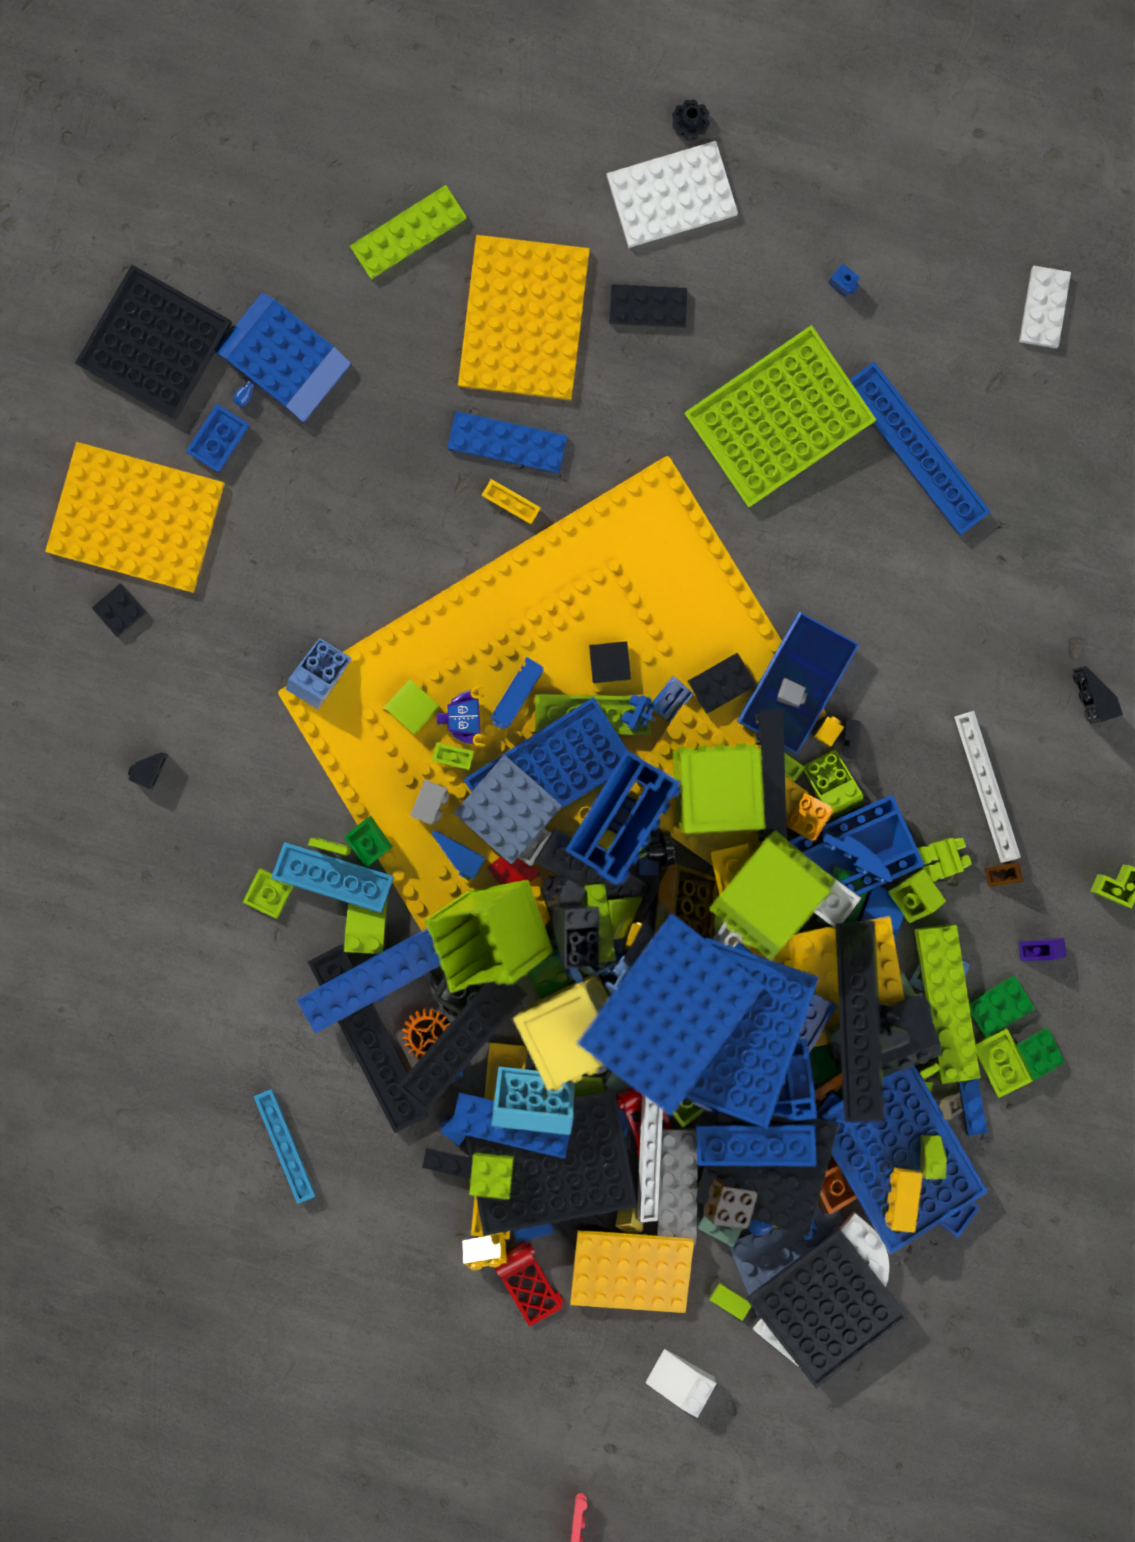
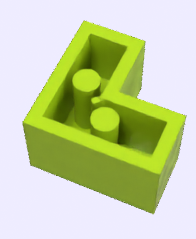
(1118, 891)

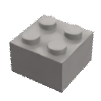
(429, 802)

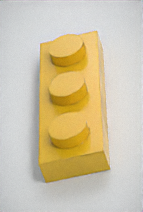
(511, 502)

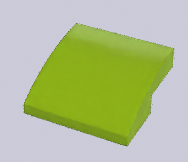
(412, 707)

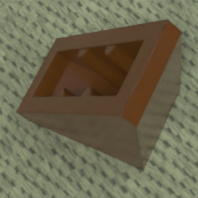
(1004, 874)

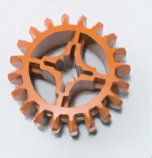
(419, 1030)

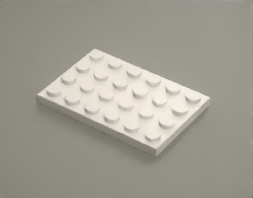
(672, 194)

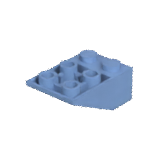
(318, 673)

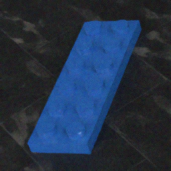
(507, 442)
(474, 1118)
(756, 1145)

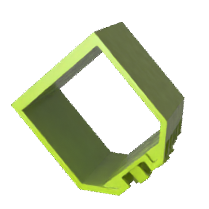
(772, 895)

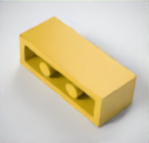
(903, 1199)

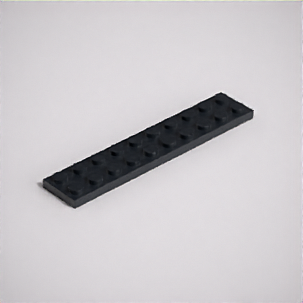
(860, 1022)
(371, 1047)

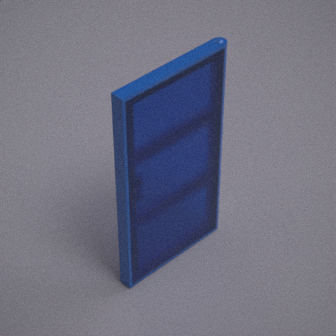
(809, 657)

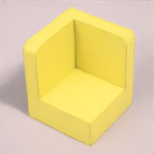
(628, 1222)

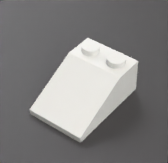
(681, 1382)

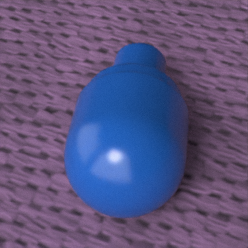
(243, 394)

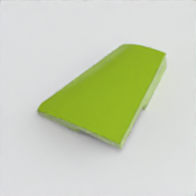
(622, 914)

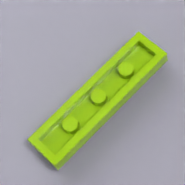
(597, 897)

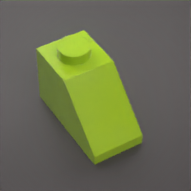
(932, 1157)

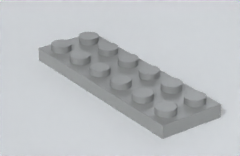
(678, 1184)

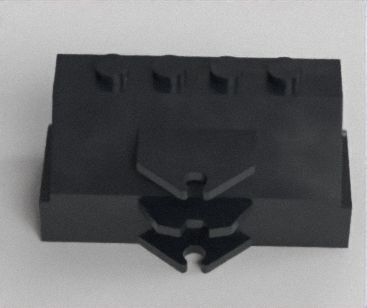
(906, 1035)

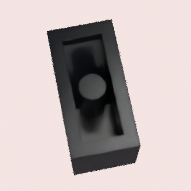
(147, 770)

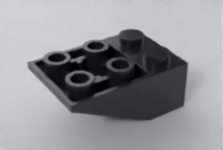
(1098, 699)
(577, 935)

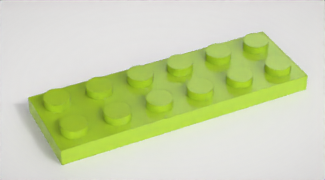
(408, 232)
(553, 707)

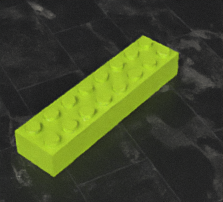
(947, 995)

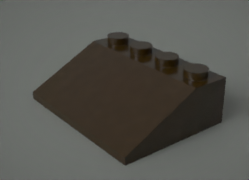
(688, 897)

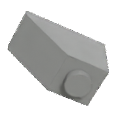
(791, 693)

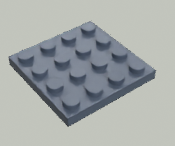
(508, 809)

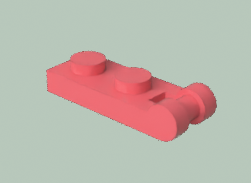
(578, 1519)

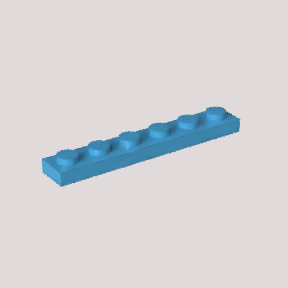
(284, 1146)

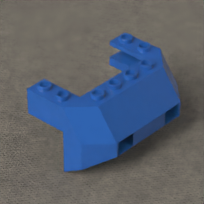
(624, 817)

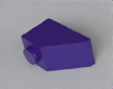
(1042, 949)

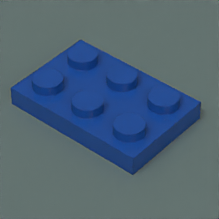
(217, 438)

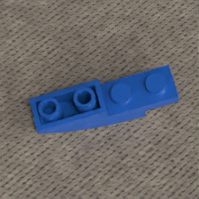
(865, 859)

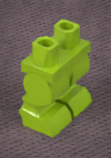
(947, 858)

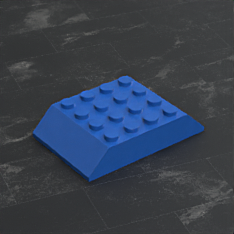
(283, 356)
(879, 829)

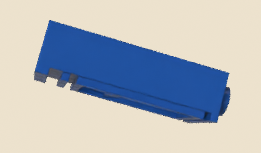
(517, 694)

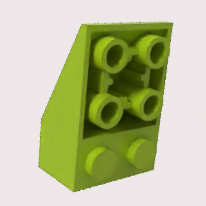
(833, 784)

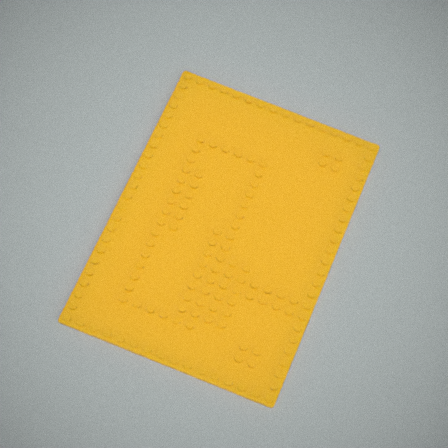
(616, 570)

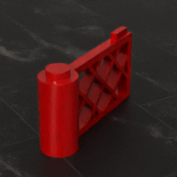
(631, 1101)
(519, 1259)

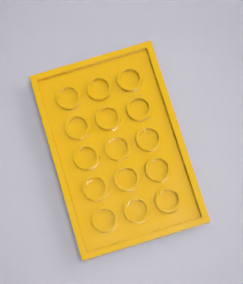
(631, 1271)

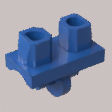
(642, 712)

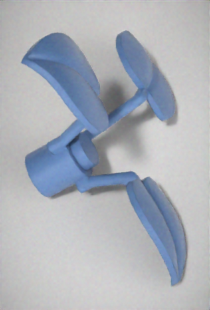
(619, 970)

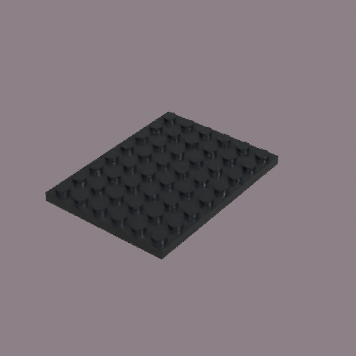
(555, 1189)

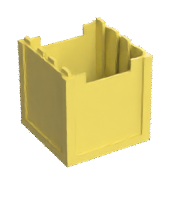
(556, 1024)

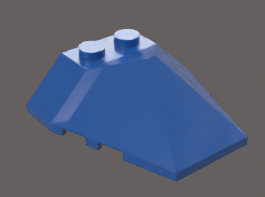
(797, 1092)

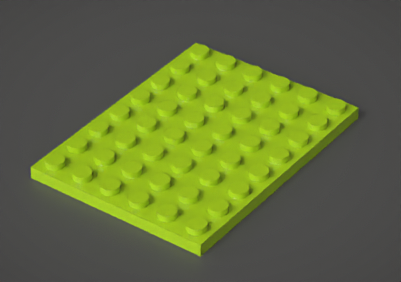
(780, 416)

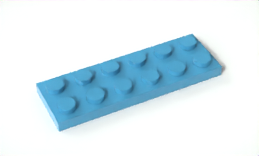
(332, 877)

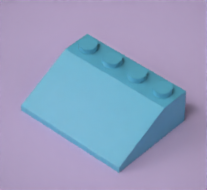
(528, 1105)

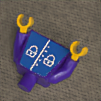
(464, 717)

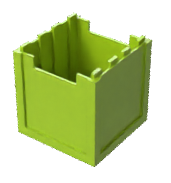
(718, 788)
(489, 935)

